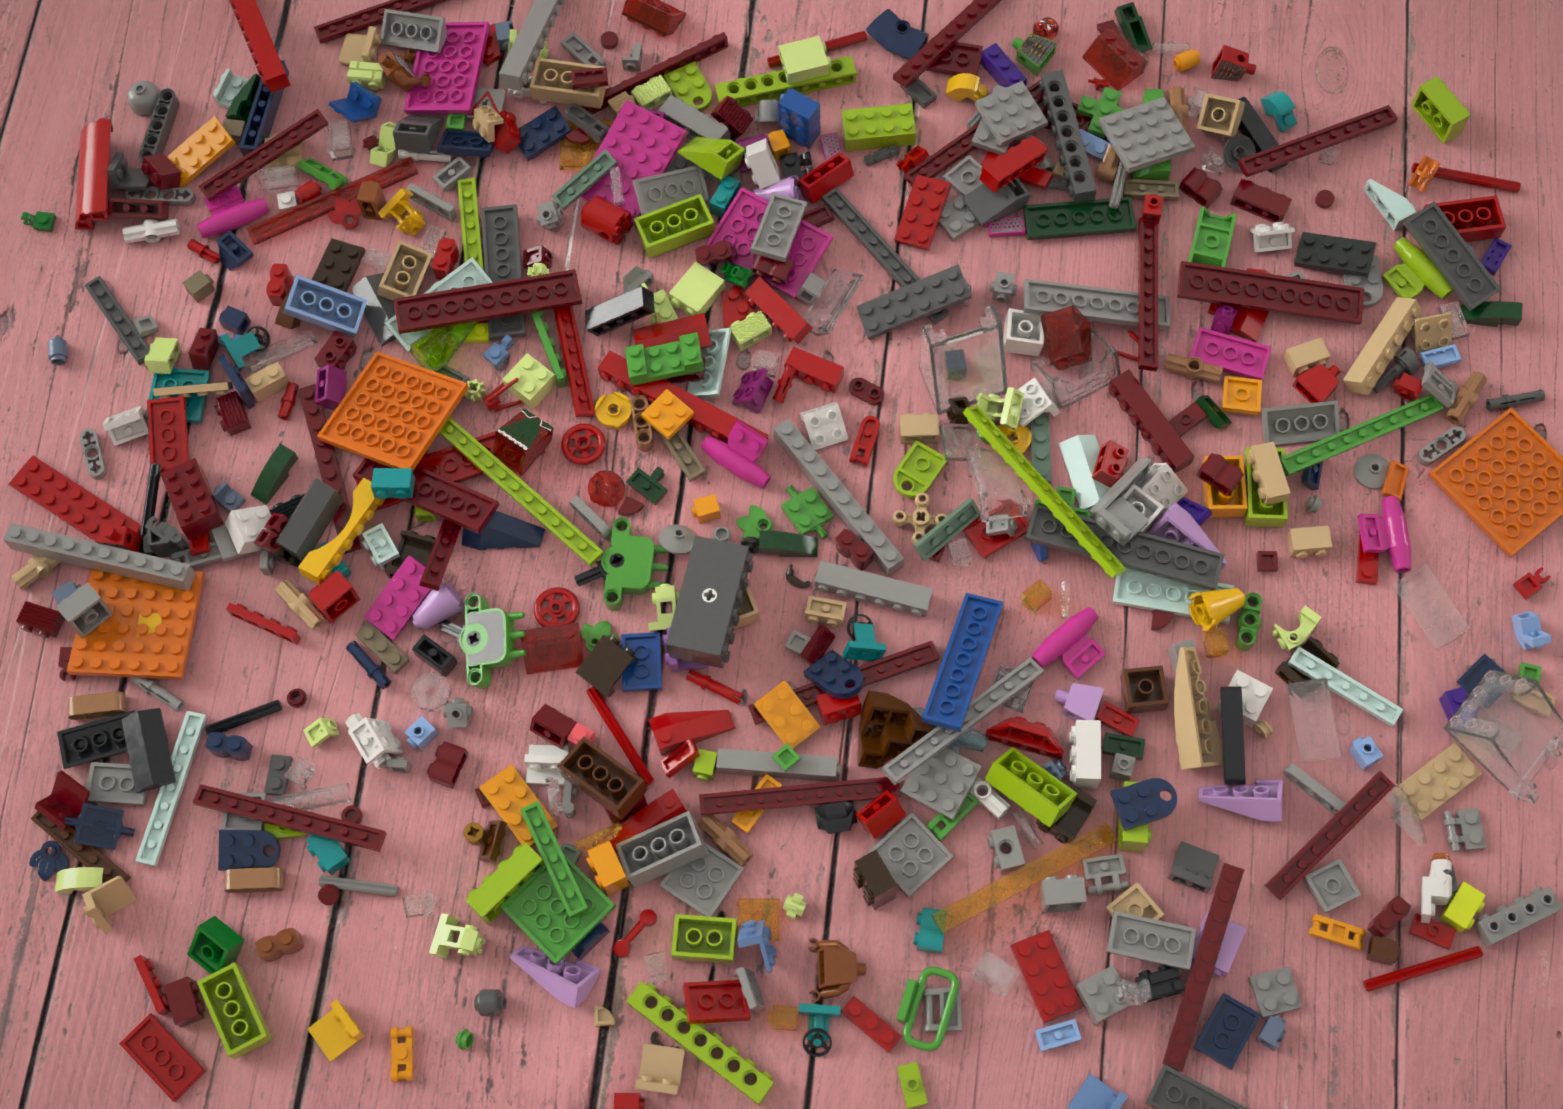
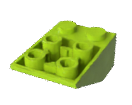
(714, 155)

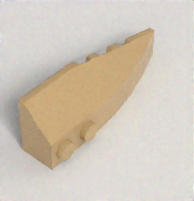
(1195, 729)

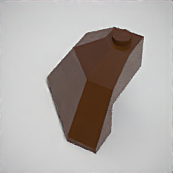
(887, 729)

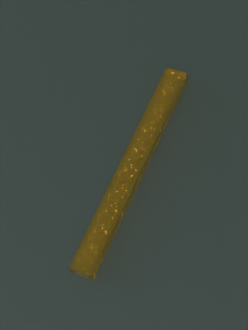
(1023, 878)

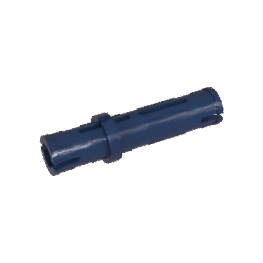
(374, 671)

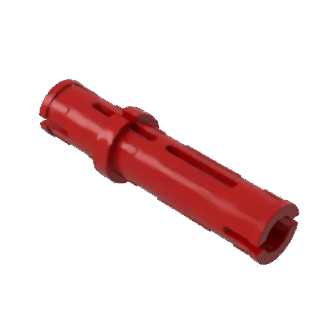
(714, 686)

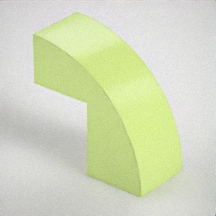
(386, 150)
(78, 879)

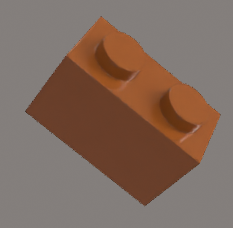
(371, 199)

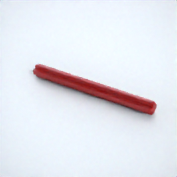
(830, 45)
(1474, 179)
(620, 736)
(1422, 968)

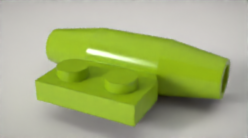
(1416, 272)

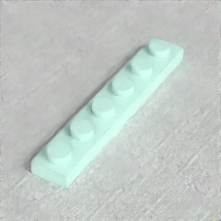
(1346, 686)

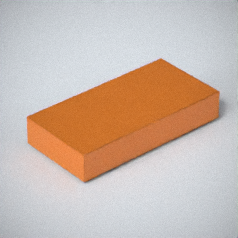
(1395, 480)

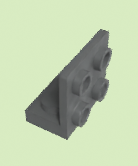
(125, 178)
(1194, 867)

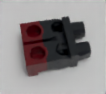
(268, 537)

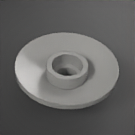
(1366, 475)
(677, 539)

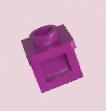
(1224, 319)

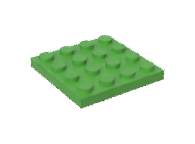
(543, 917)

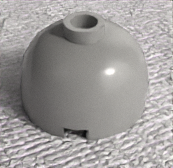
(143, 97)

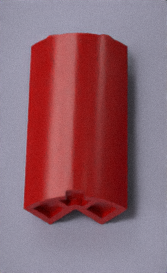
(92, 174)

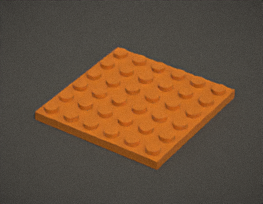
(393, 412)
(1506, 481)
(113, 645)

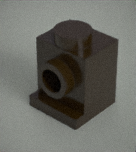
(956, 410)

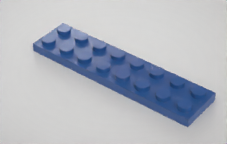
(962, 662)

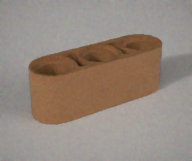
(641, 431)
(96, 705)
(254, 880)

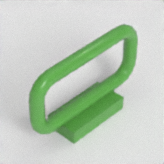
(911, 1001)

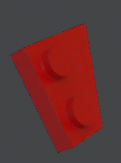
(492, 50)
(734, 306)

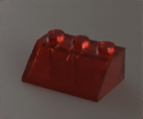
(654, 15)
(1114, 59)
(552, 648)

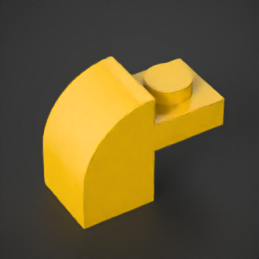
(965, 86)

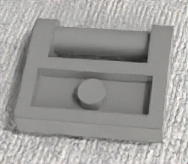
(1439, 385)
(955, 1021)

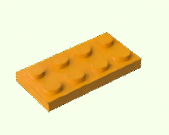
(201, 150)
(508, 795)

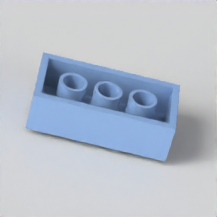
(325, 306)

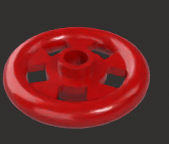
(585, 459)
(549, 594)

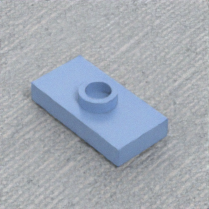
(1441, 356)

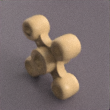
(920, 513)

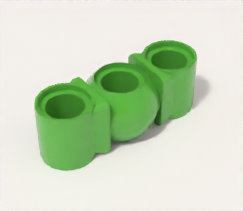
(1245, 629)

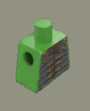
(1034, 52)

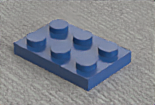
(647, 671)

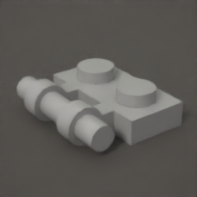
(1470, 828)
(1105, 867)

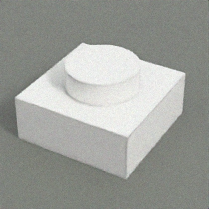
(287, 200)

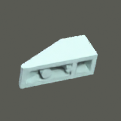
(1389, 203)

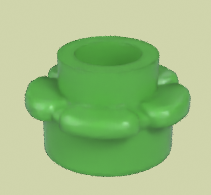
(464, 1039)

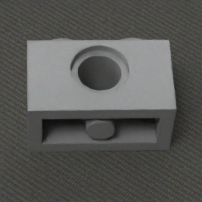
(1006, 837)

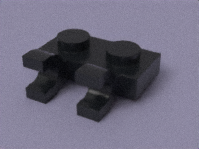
(792, 162)

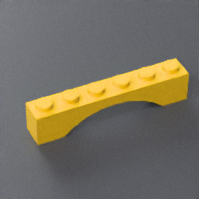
(320, 562)

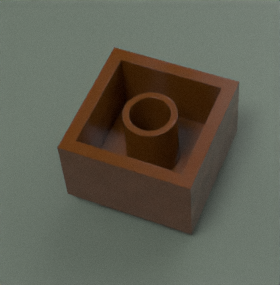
(1144, 689)

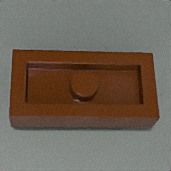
(492, 841)

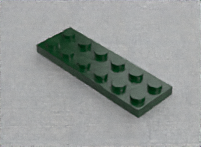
(1078, 219)

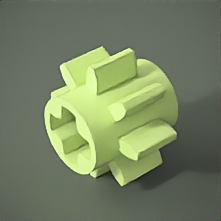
(538, 269)
(478, 393)
(794, 905)

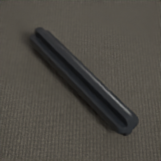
(244, 717)

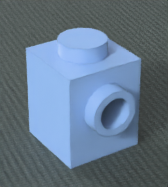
(421, 733)
(1365, 752)

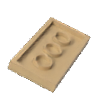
(1439, 780)

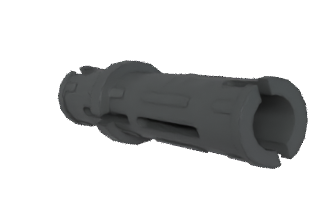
(1513, 400)

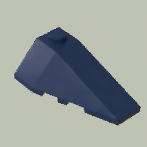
(504, 532)

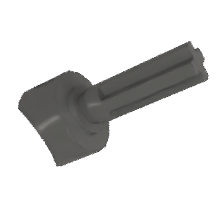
(1405, 363)

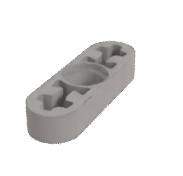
(1440, 453)
(99, 459)
(590, 517)

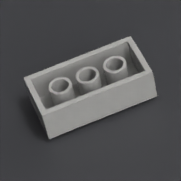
(661, 849)

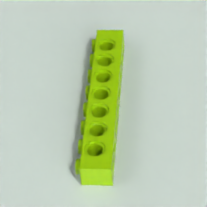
(745, 97)
(755, 1092)

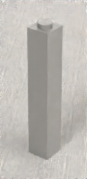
(761, 763)

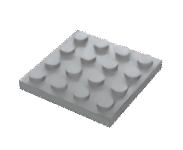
(1146, 134)

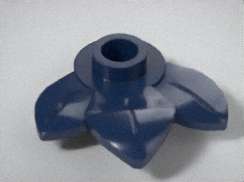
(49, 863)

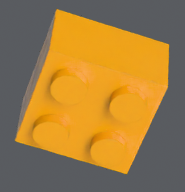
(607, 866)

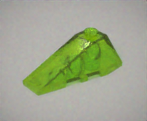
(440, 345)

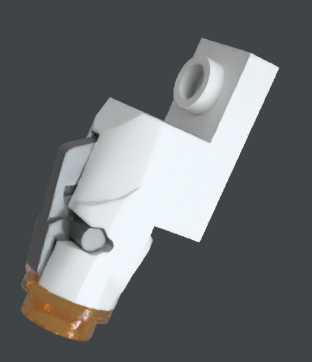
(1438, 887)

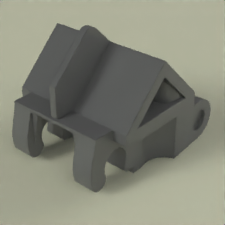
(163, 539)

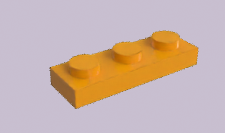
(746, 820)

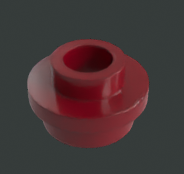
(370, 142)
(294, 693)

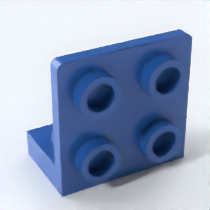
(359, 104)

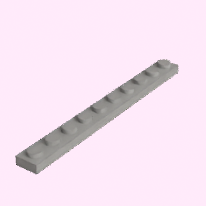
(979, 709)

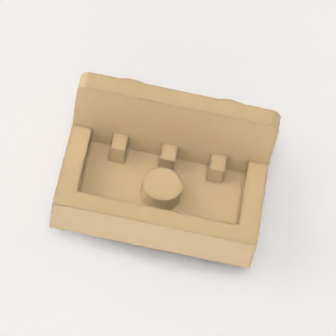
(484, 122)
(825, 611)

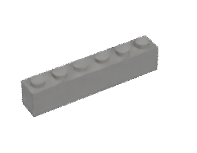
(873, 588)

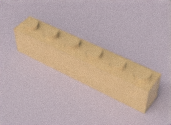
(1382, 346)

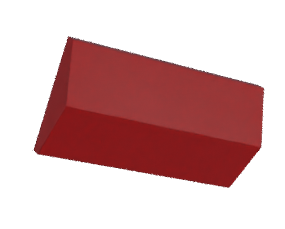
(1249, 321)
(671, 330)

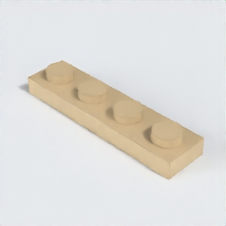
(202, 389)

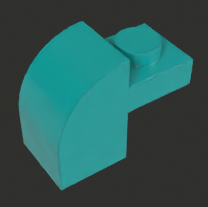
(1281, 108)

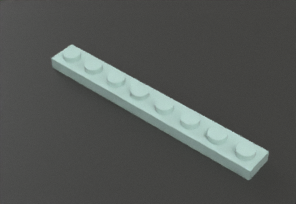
(170, 794)

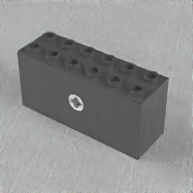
(709, 602)

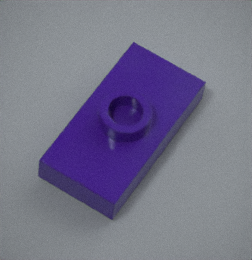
(1495, 255)
(1198, 512)

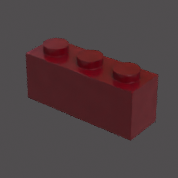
(1260, 201)
(138, 208)

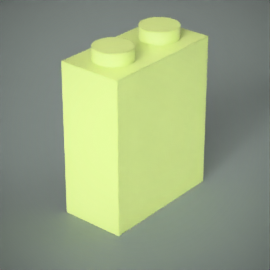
(804, 59)
(696, 290)

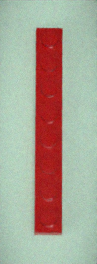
(574, 362)

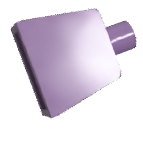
(1080, 701)

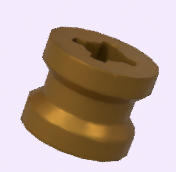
(476, 837)

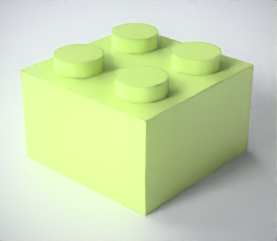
(533, 383)

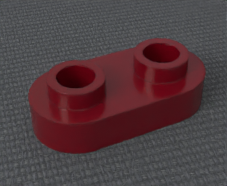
(865, 391)

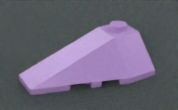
(1181, 527)
(1258, 800)
(565, 981)

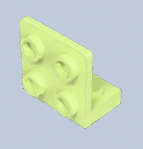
(663, 308)

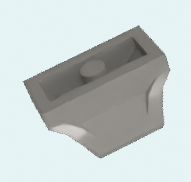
(453, 171)
(636, 277)

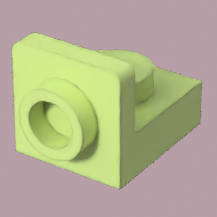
(320, 731)

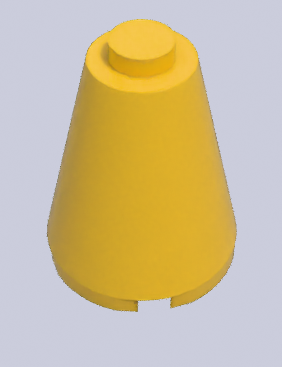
(1214, 606)

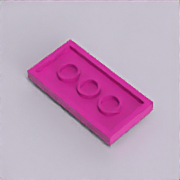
(1232, 353)
(399, 599)

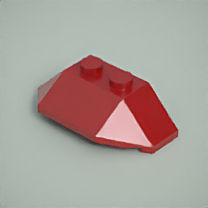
(1026, 736)

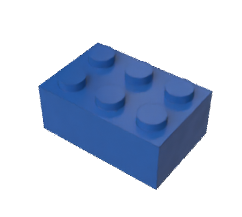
(799, 118)

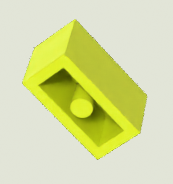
(1462, 907)

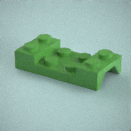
(1212, 238)
(664, 360)

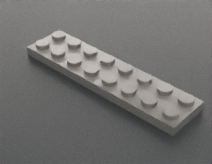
(1093, 302)

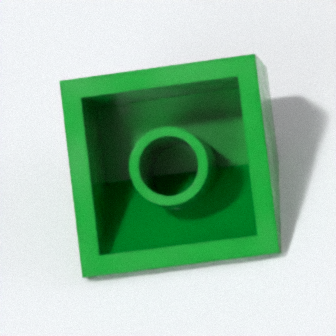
(215, 945)

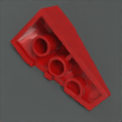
(677, 727)
(653, 814)

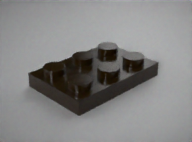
(339, 264)

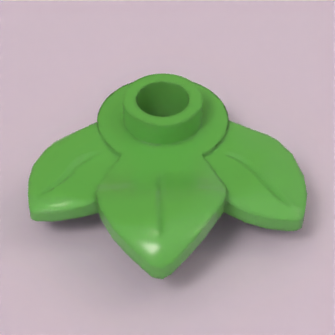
(752, 523)
(594, 634)

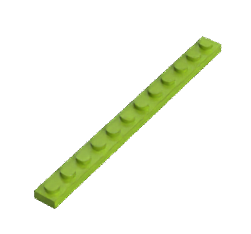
(1044, 491)
(521, 492)

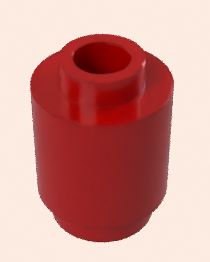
(308, 191)

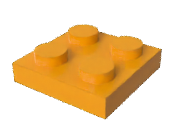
(1241, 395)
(667, 414)

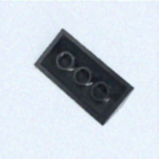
(92, 741)
(148, 749)

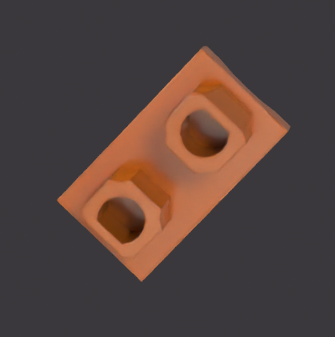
(1424, 173)

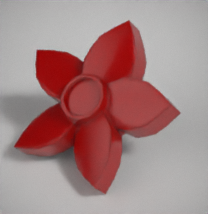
(1099, 83)

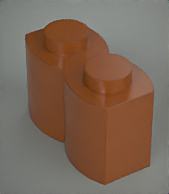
(284, 942)

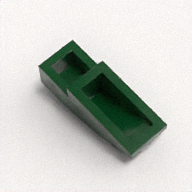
(1133, 27)
(244, 100)
(1494, 313)
(274, 474)
(787, 544)

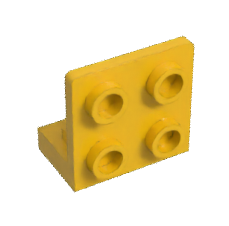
(336, 1031)

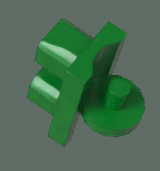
(737, 274)

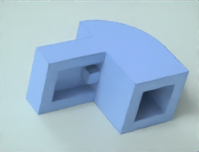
(1528, 631)

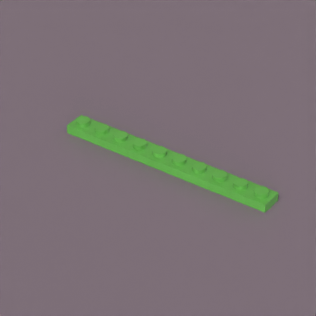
(1360, 434)

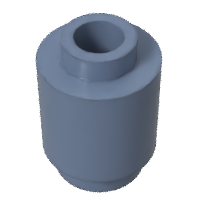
(57, 351)

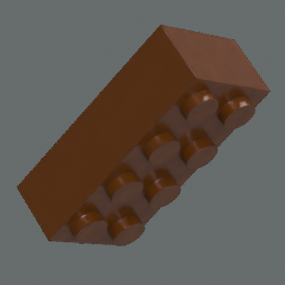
(602, 778)

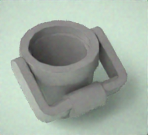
(767, 111)

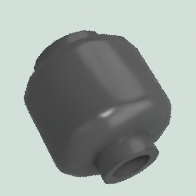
(490, 1002)

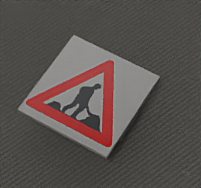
(488, 97)

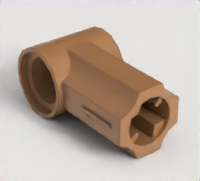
(1108, 167)

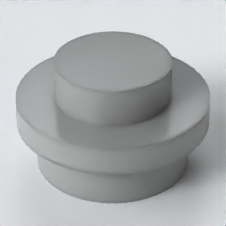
(1313, 504)
(722, 534)

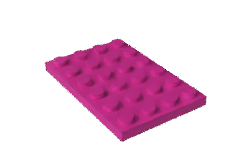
(452, 71)
(642, 148)
(741, 225)

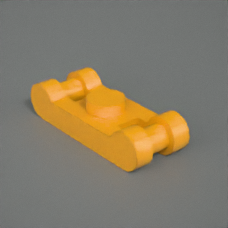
(1337, 932)
(402, 1054)

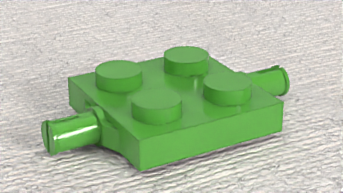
(807, 511)

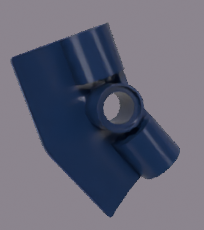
(887, 32)

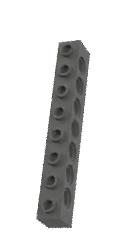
(1056, 82)

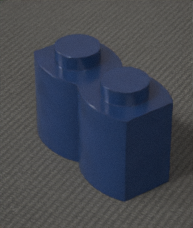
(227, 746)

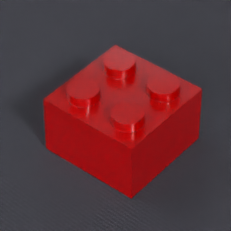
(333, 596)

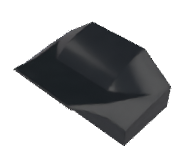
(836, 816)

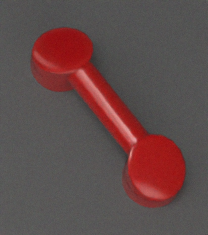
(621, 947)

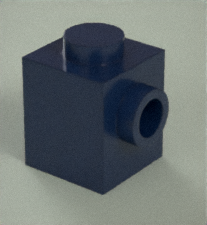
(234, 320)

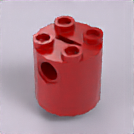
(606, 219)

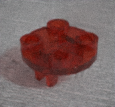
(597, 488)

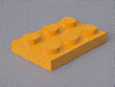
(786, 715)

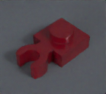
(63, 662)

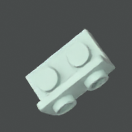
(228, 88)
(381, 545)

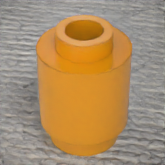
(1186, 60)

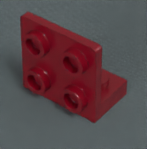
(65, 800)

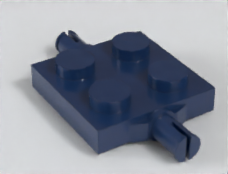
(99, 826)

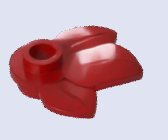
(345, 210)

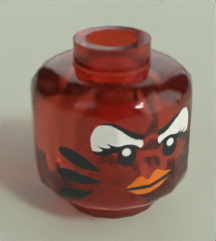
(1046, 28)

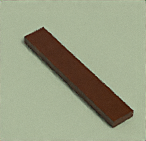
(86, 854)

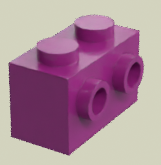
(330, 386)

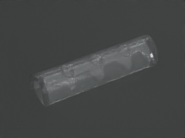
(316, 798)

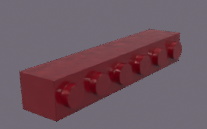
(1150, 421)

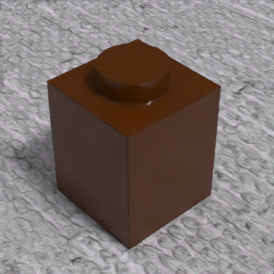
(1383, 950)

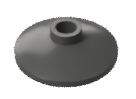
(1244, 148)

